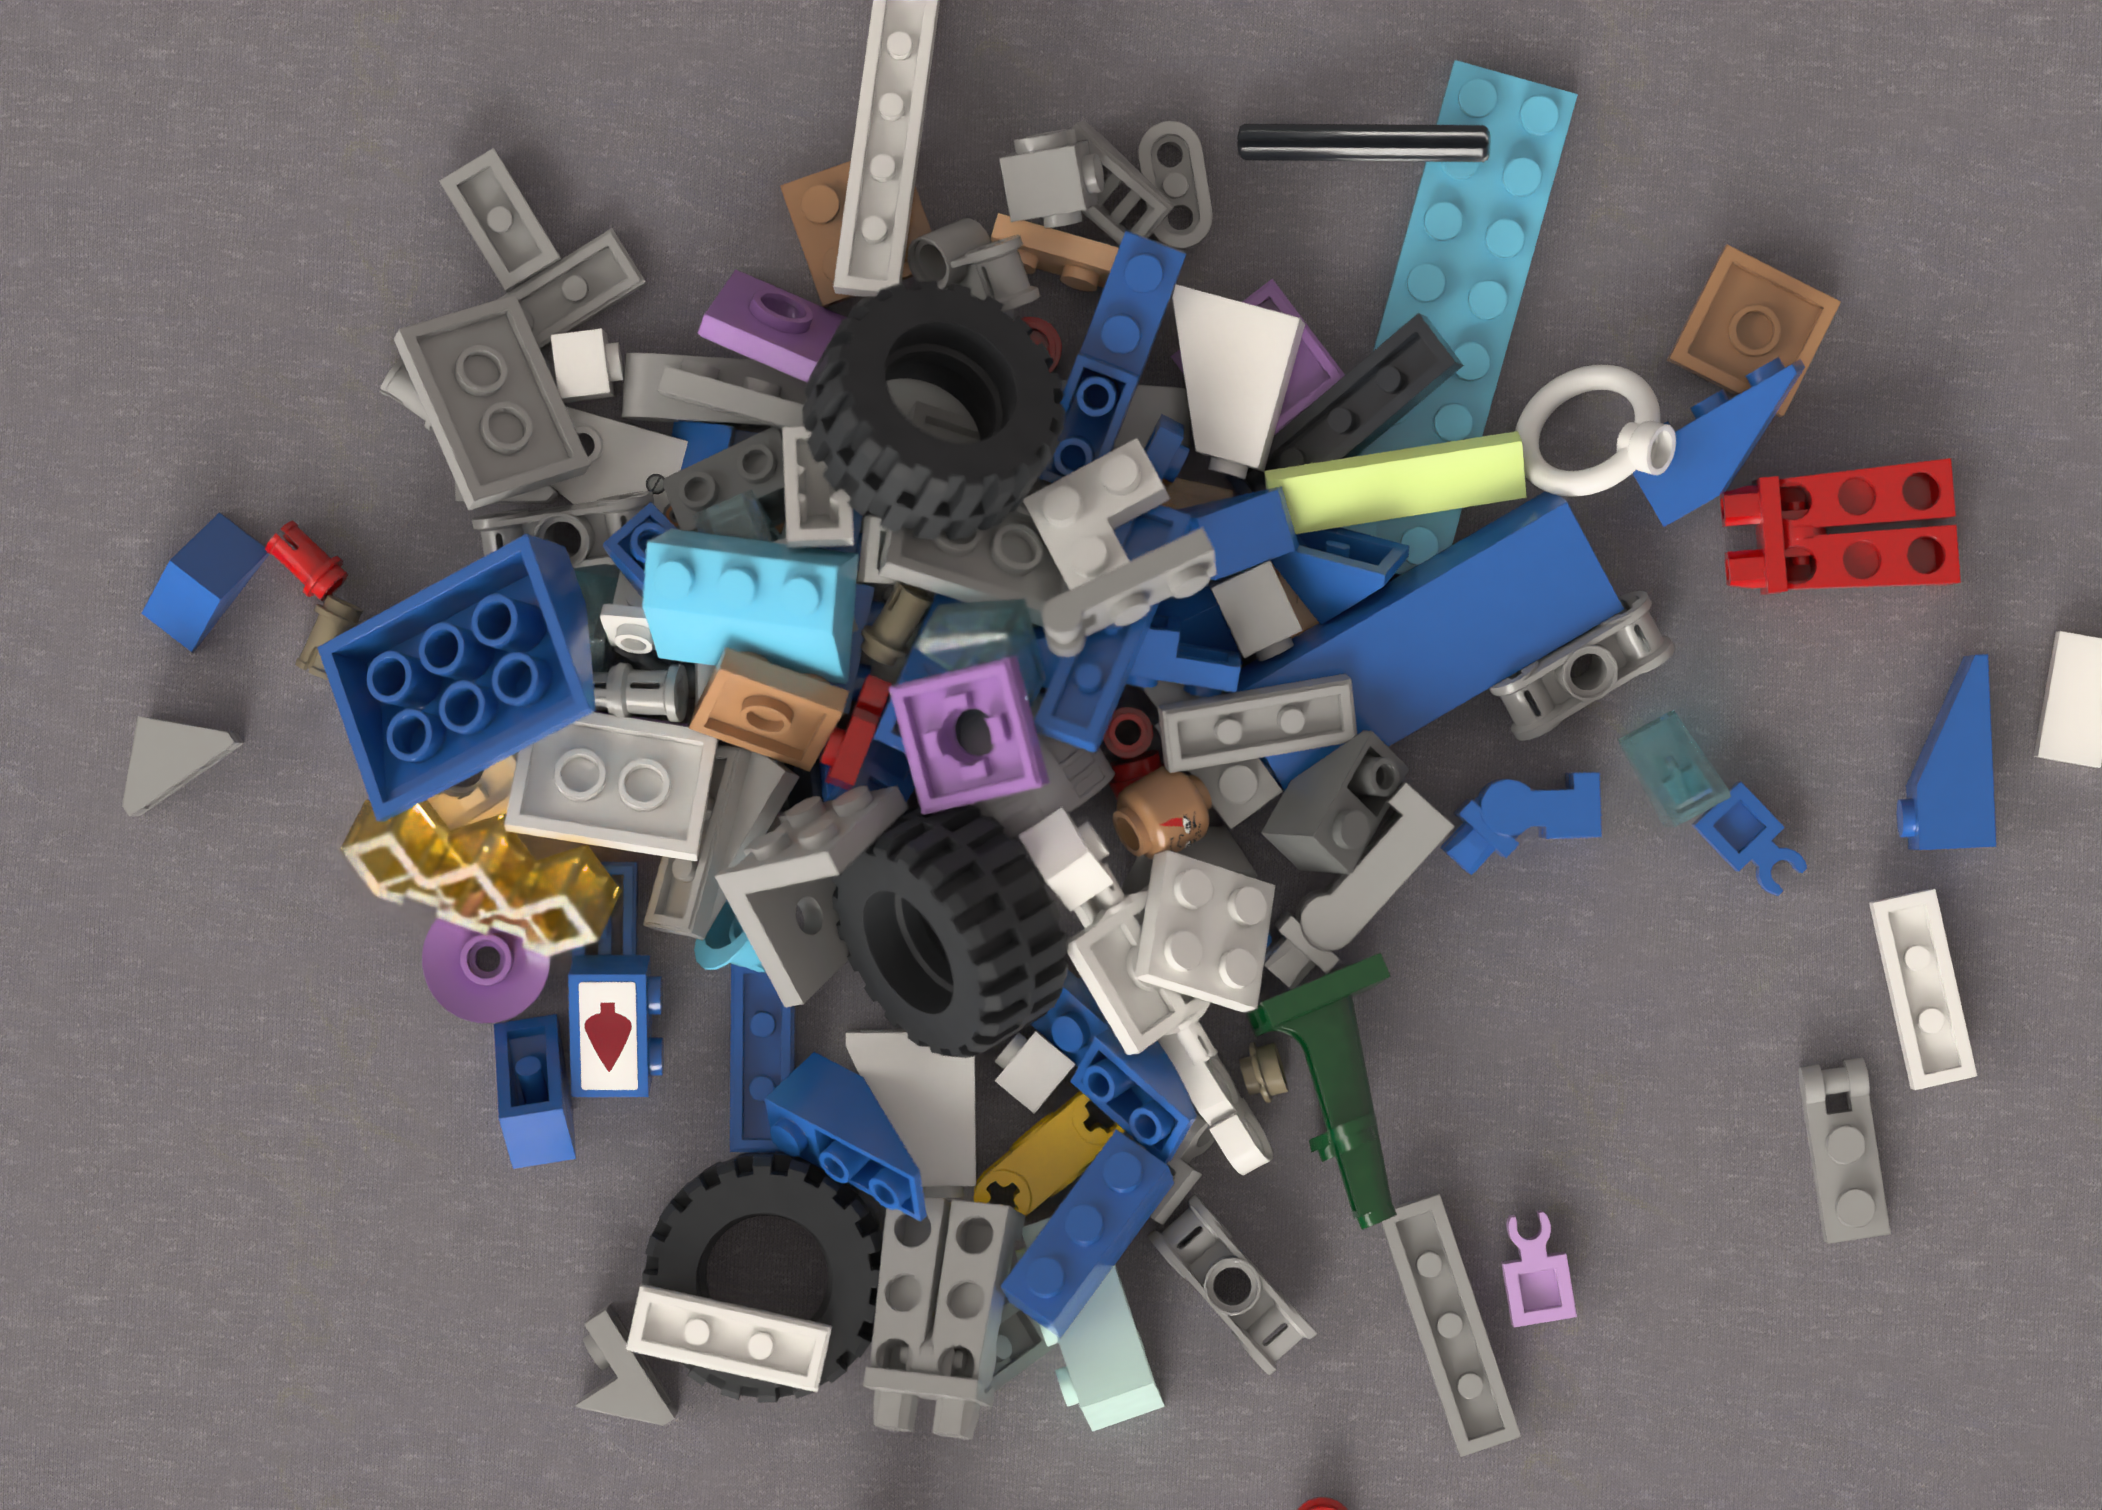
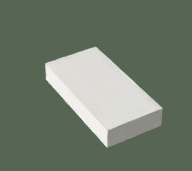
(2072, 702)

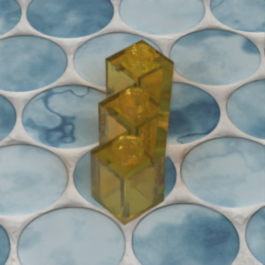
(483, 877)

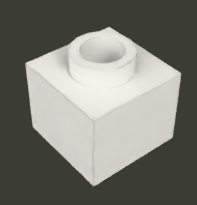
(586, 365)
(1068, 857)
(1032, 1069)

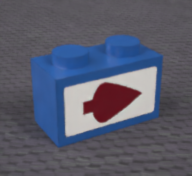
(612, 1025)

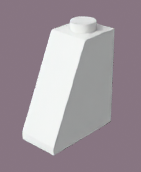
(1234, 375)
(926, 1101)

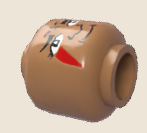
(1162, 813)

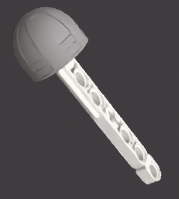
(1074, 779)

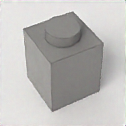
(1256, 611)

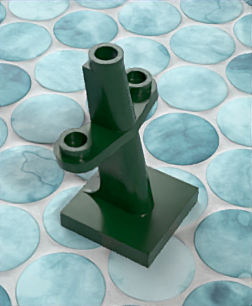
(1326, 1027)

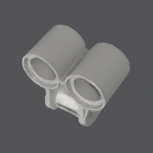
(967, 257)

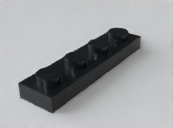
(1362, 402)

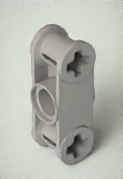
(593, 520)
(1619, 650)
(1251, 1317)

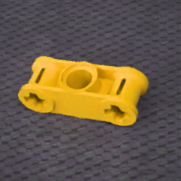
(1047, 1156)

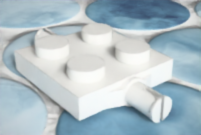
(1134, 1008)

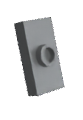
(500, 220)

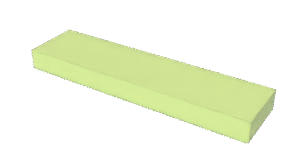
(1402, 482)

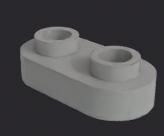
(1182, 185)

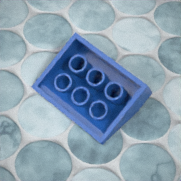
(463, 673)

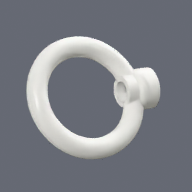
(1640, 445)

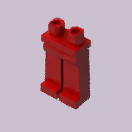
(1799, 553)

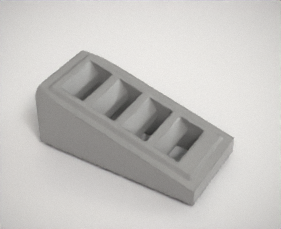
(1140, 188)

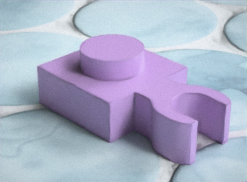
(1538, 1282)

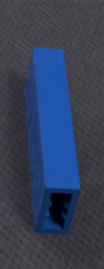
(1450, 626)

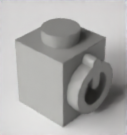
(1051, 178)

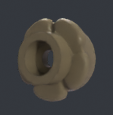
(1264, 1071)

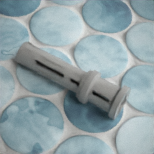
(642, 691)

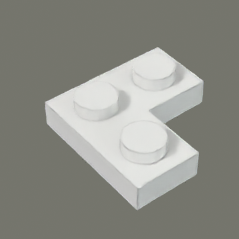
(1087, 505)

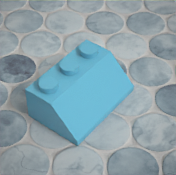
(750, 598)

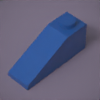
(1953, 780)

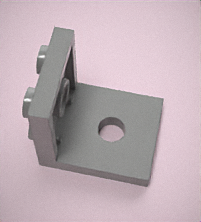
(798, 868)

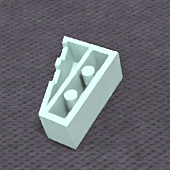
(1102, 1354)

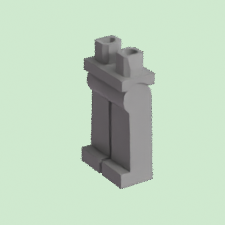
(1335, 915)
(940, 1313)

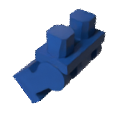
(1510, 807)

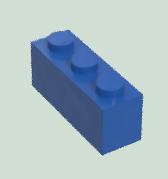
(1088, 1233)

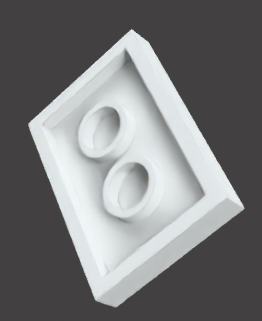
(616, 786)

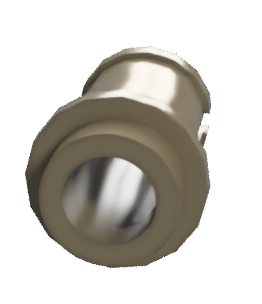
(333, 620)
(895, 624)

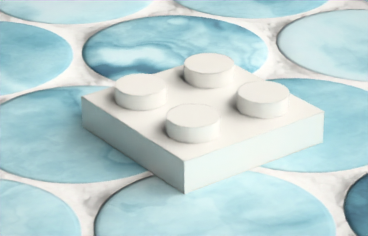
(1205, 931)

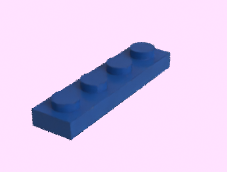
(1092, 681)

